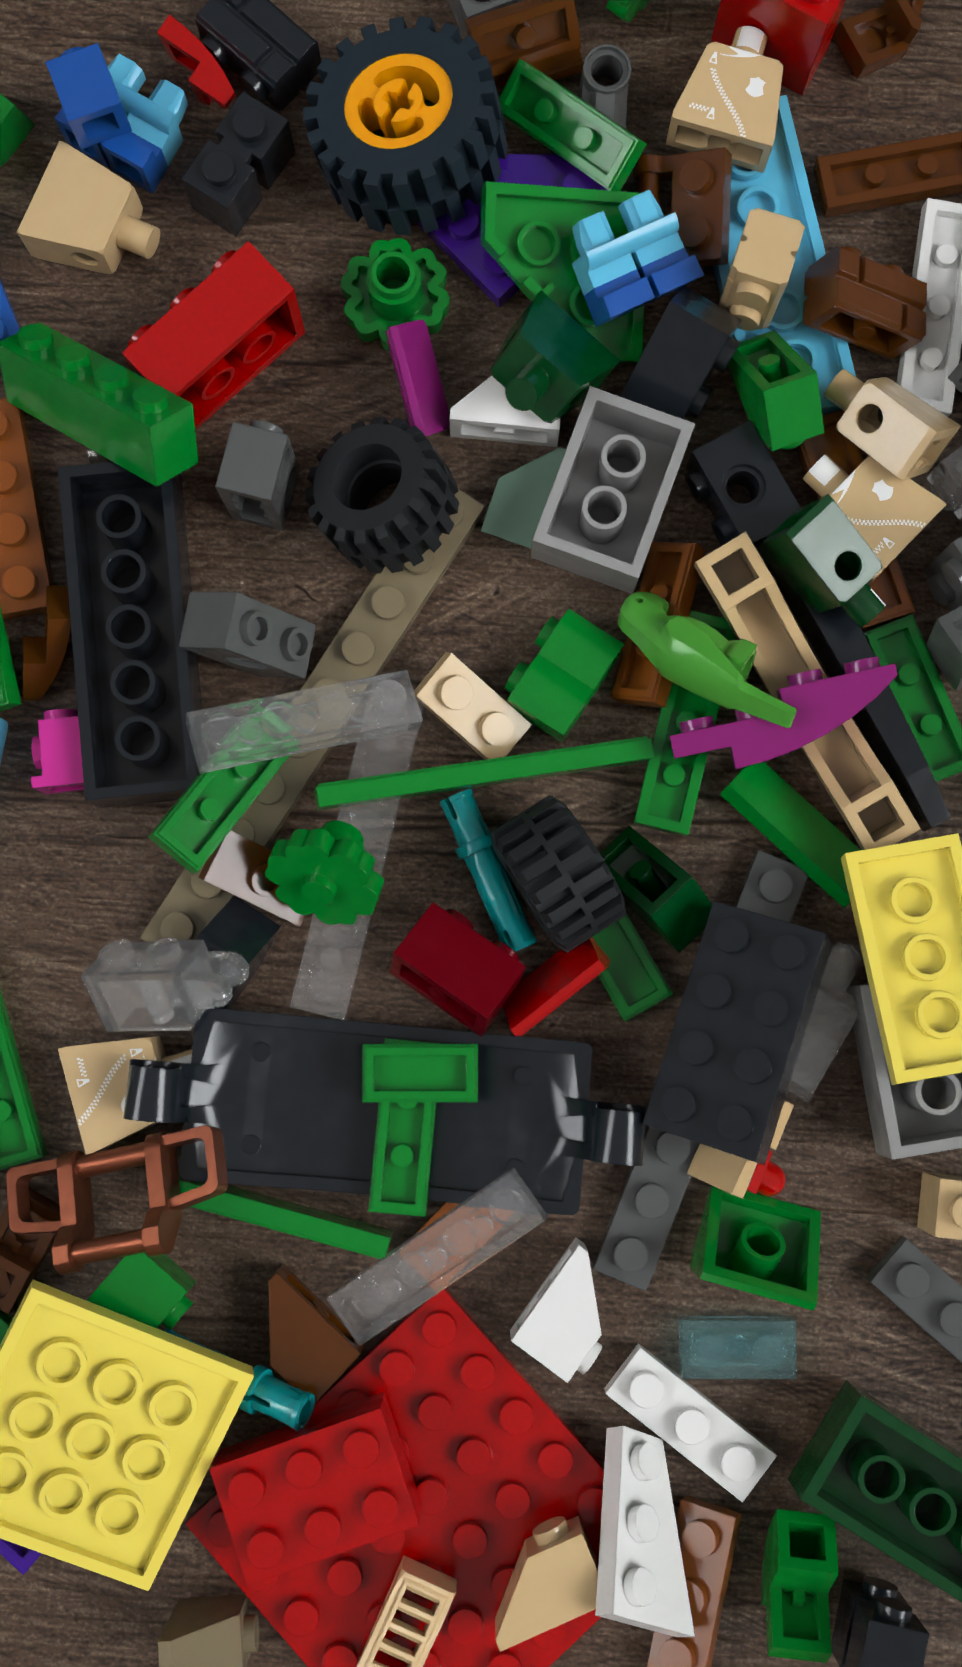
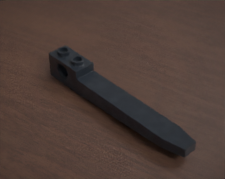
(744, 460)

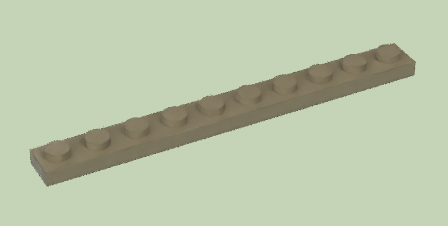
(355, 653)

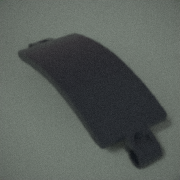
(297, 1119)

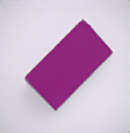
(418, 376)

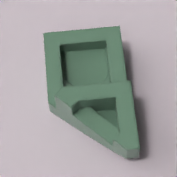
(522, 498)

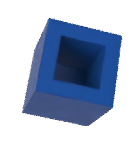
(88, 95)

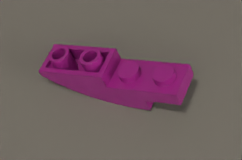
(819, 707)

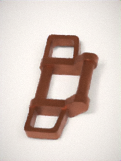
(75, 1232)

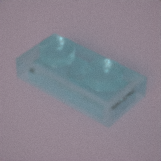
(737, 1347)

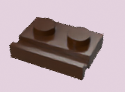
(530, 30)

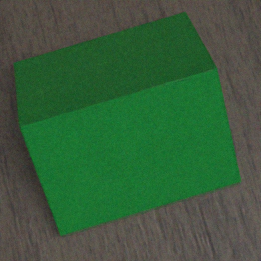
(759, 1247)

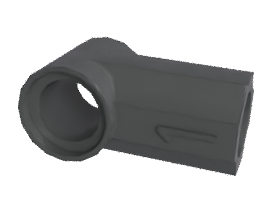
(609, 100)

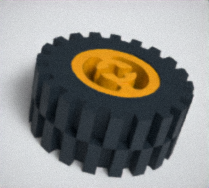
(429, 153)

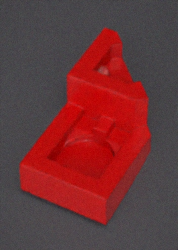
(207, 75)

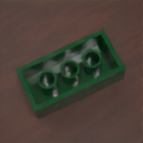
(887, 1485)

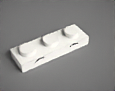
(690, 1422)

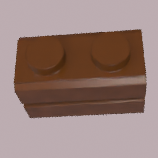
(865, 302)

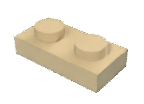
(471, 708)

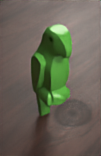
(699, 658)

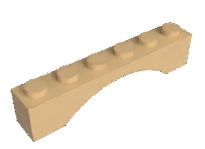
(840, 758)

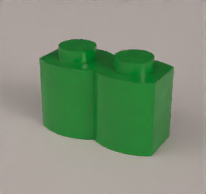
(564, 673)

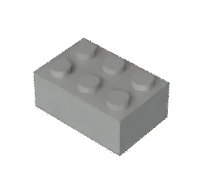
(611, 490)
(906, 1116)

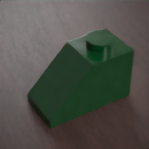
(657, 889)

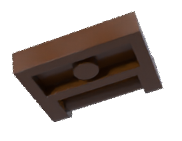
(698, 197)

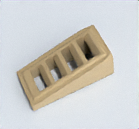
(426, 1583)

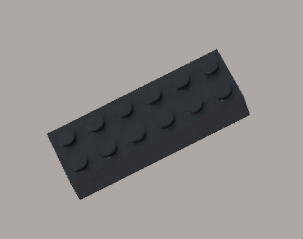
(126, 627)

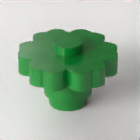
(394, 289)
(326, 873)

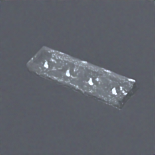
(303, 721)
(437, 1256)

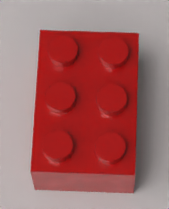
(219, 333)
(316, 1489)

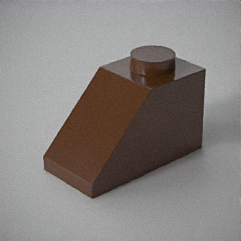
(306, 1337)

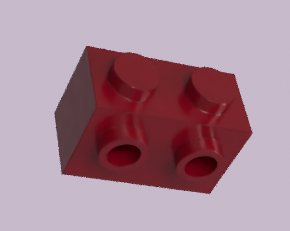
(457, 967)

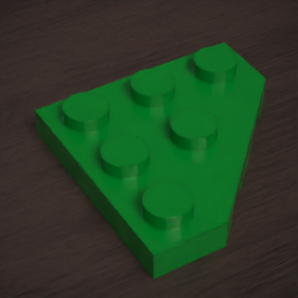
(534, 243)

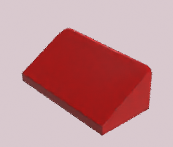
(553, 985)

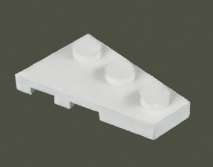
(639, 1546)

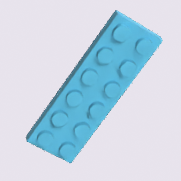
(786, 191)

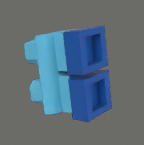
(155, 134)
(635, 267)

